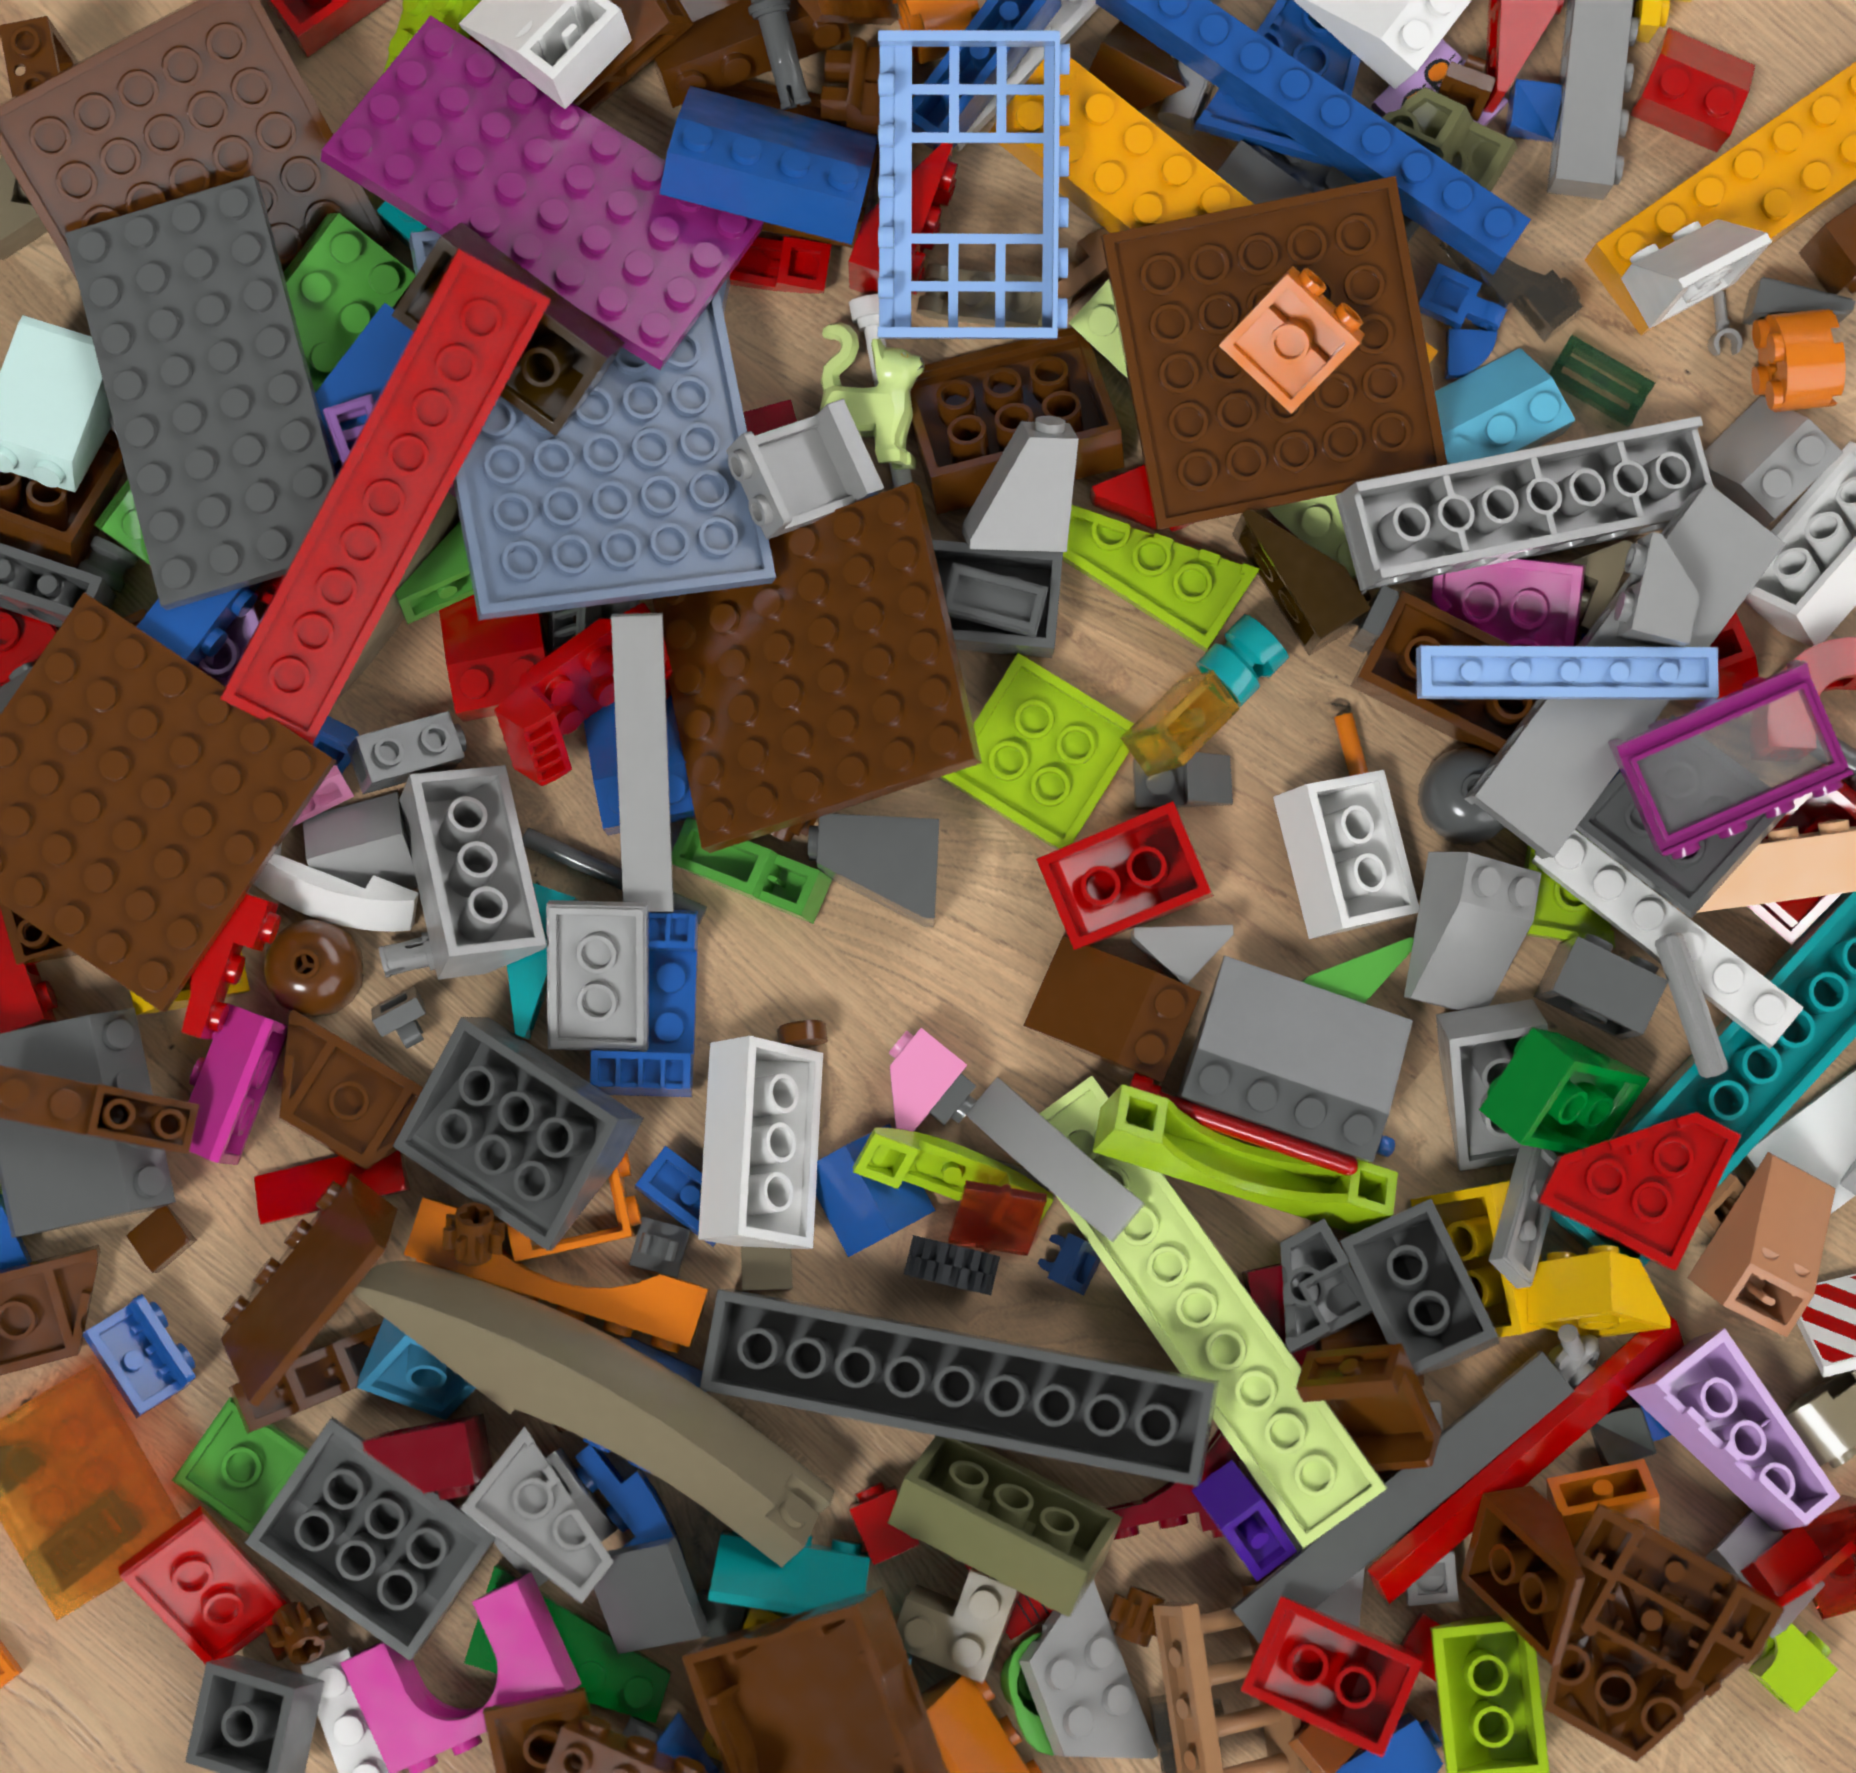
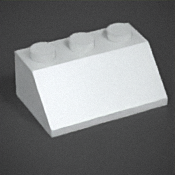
(1346, 853)

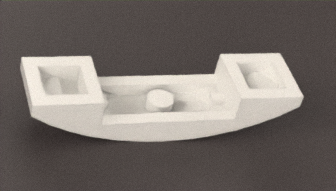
(334, 900)

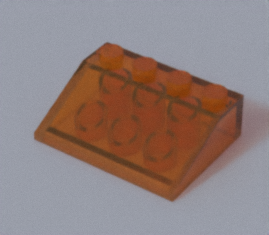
(77, 1491)

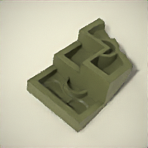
(1452, 135)

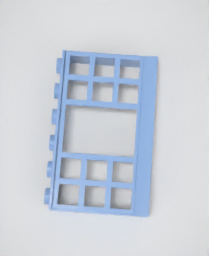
(895, 182)

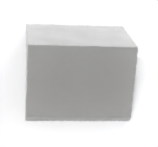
(361, 842)

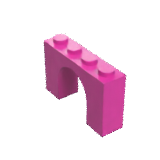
(416, 1725)

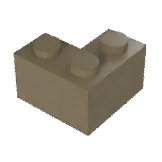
(961, 1632)

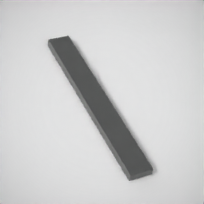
(1411, 1493)

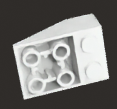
(551, 41)

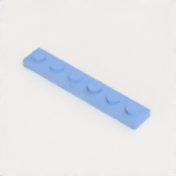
(1567, 672)

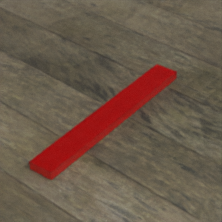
(1522, 1459)

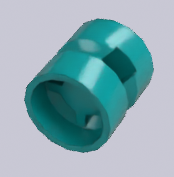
(1246, 656)

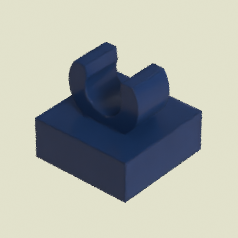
(1074, 1263)

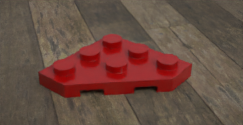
(1644, 1185)

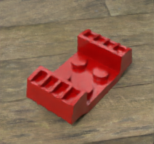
(558, 698)

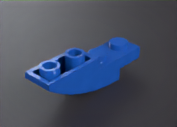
(633, 1501)

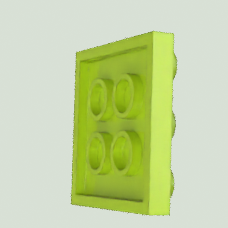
(1043, 753)

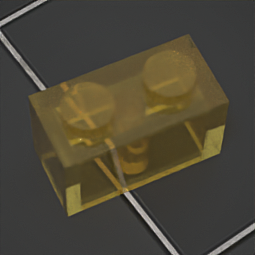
(1180, 723)

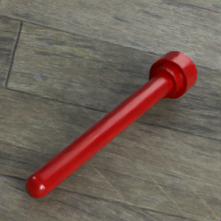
(1254, 1133)

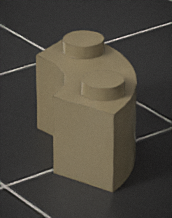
(1827, 1419)

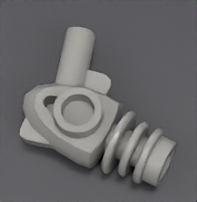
(1575, 1355)

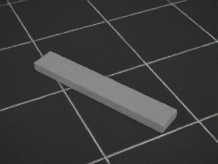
(642, 759)

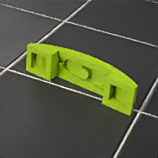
(934, 1164)

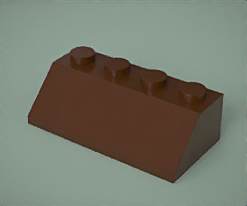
(1391, 676)

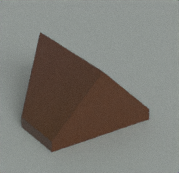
(1135, 68)

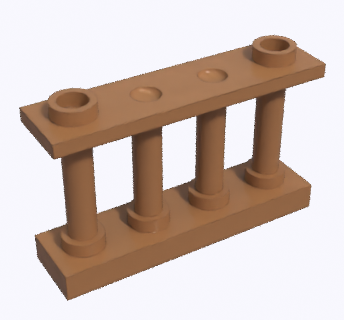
(1190, 1701)

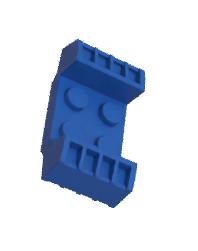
(669, 1061)

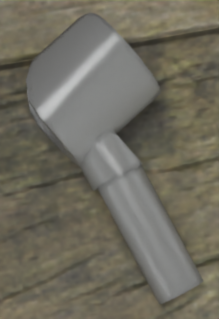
(1723, 328)

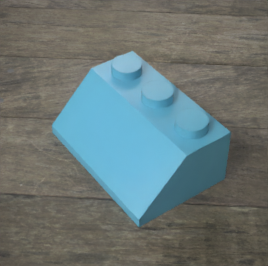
(1501, 409)

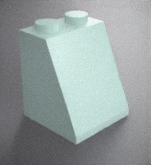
(51, 405)

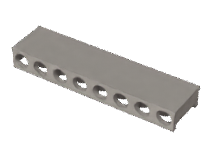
(1521, 503)
(1561, 749)

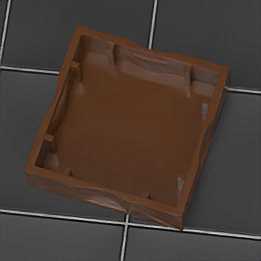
(815, 1694)

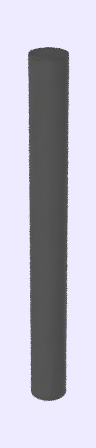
(593, 866)

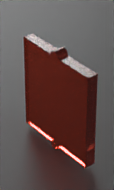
(997, 1218)

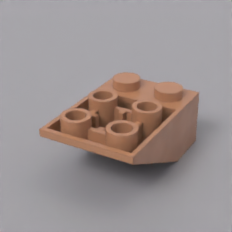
(1769, 1246)

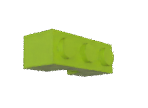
(1794, 1667)

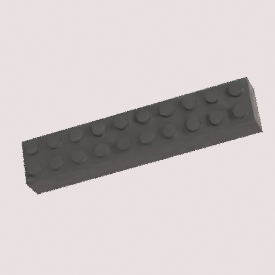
(960, 1386)

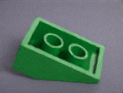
(1561, 1093)

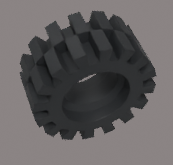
(951, 1265)

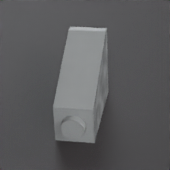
(1028, 491)

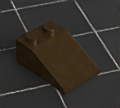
(1307, 586)

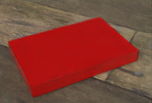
(204, 1587)

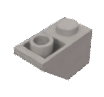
(1658, 598)

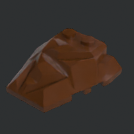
(1650, 1634)

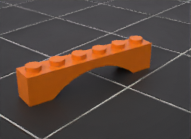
(657, 1306)

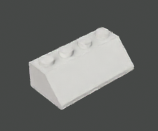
(1814, 574)
(760, 1144)

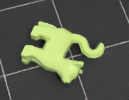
(879, 410)

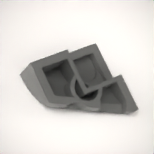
(1318, 1287)

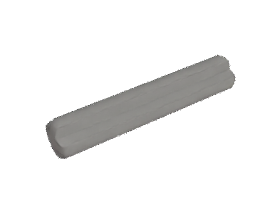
(1691, 1005)

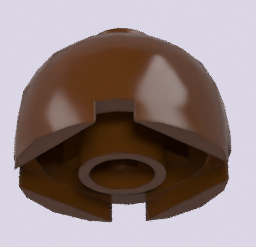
(333, 977)

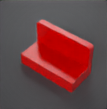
(1792, 1566)

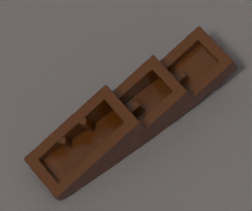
(309, 1381)

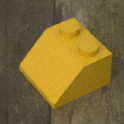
(1595, 1293)

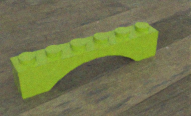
(1162, 1138)

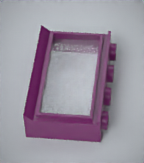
(1732, 761)

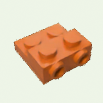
(1294, 337)

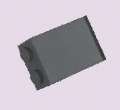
(881, 859)

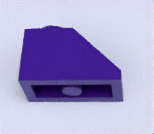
(1244, 1520)

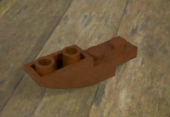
(96, 1110)

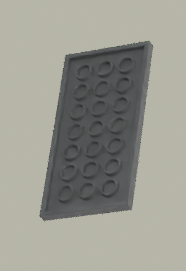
(205, 387)

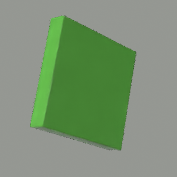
(239, 1470)

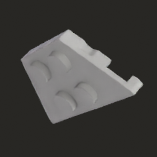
(1085, 1686)

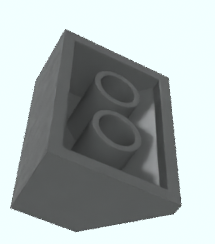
(1420, 1289)

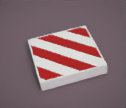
(1831, 1325)

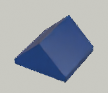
(863, 1208)

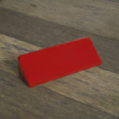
(296, 1189)

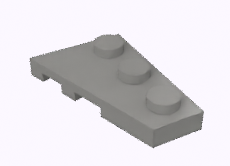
(538, 1520)

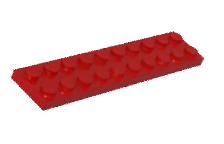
(385, 495)

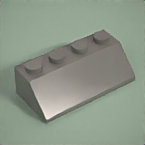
(471, 870)

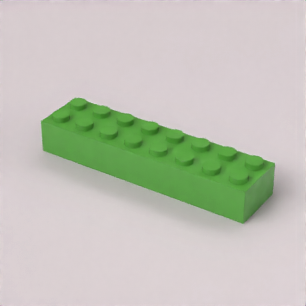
(334, 294)

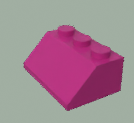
(234, 1083)

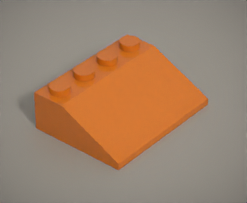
(970, 1731)

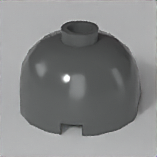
(1443, 795)

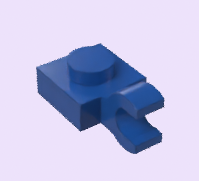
(1453, 298)

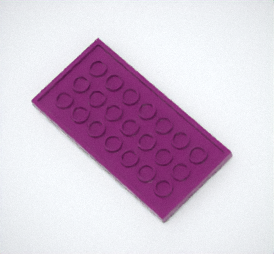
(549, 186)

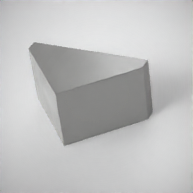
(1181, 949)

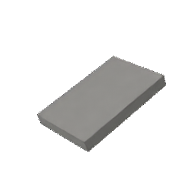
(597, 975)

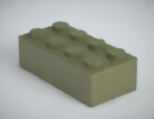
(1005, 1521)

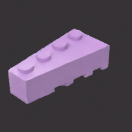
(1736, 1430)

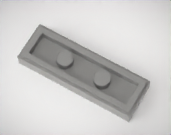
(1522, 1218)

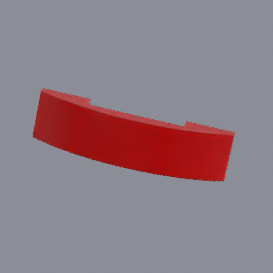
(783, 266)

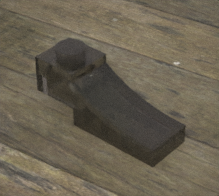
(1541, 299)

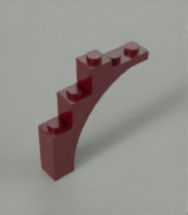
(1176, 1500)

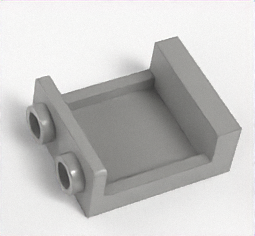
(803, 470)

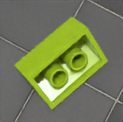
(1488, 1698)

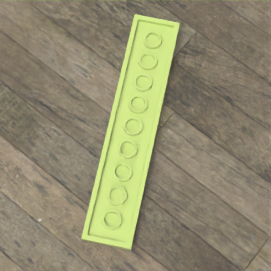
(1220, 1334)

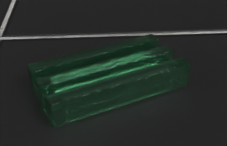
(1610, 366)

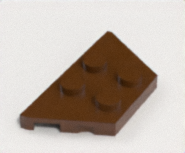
(342, 1094)
(45, 1308)

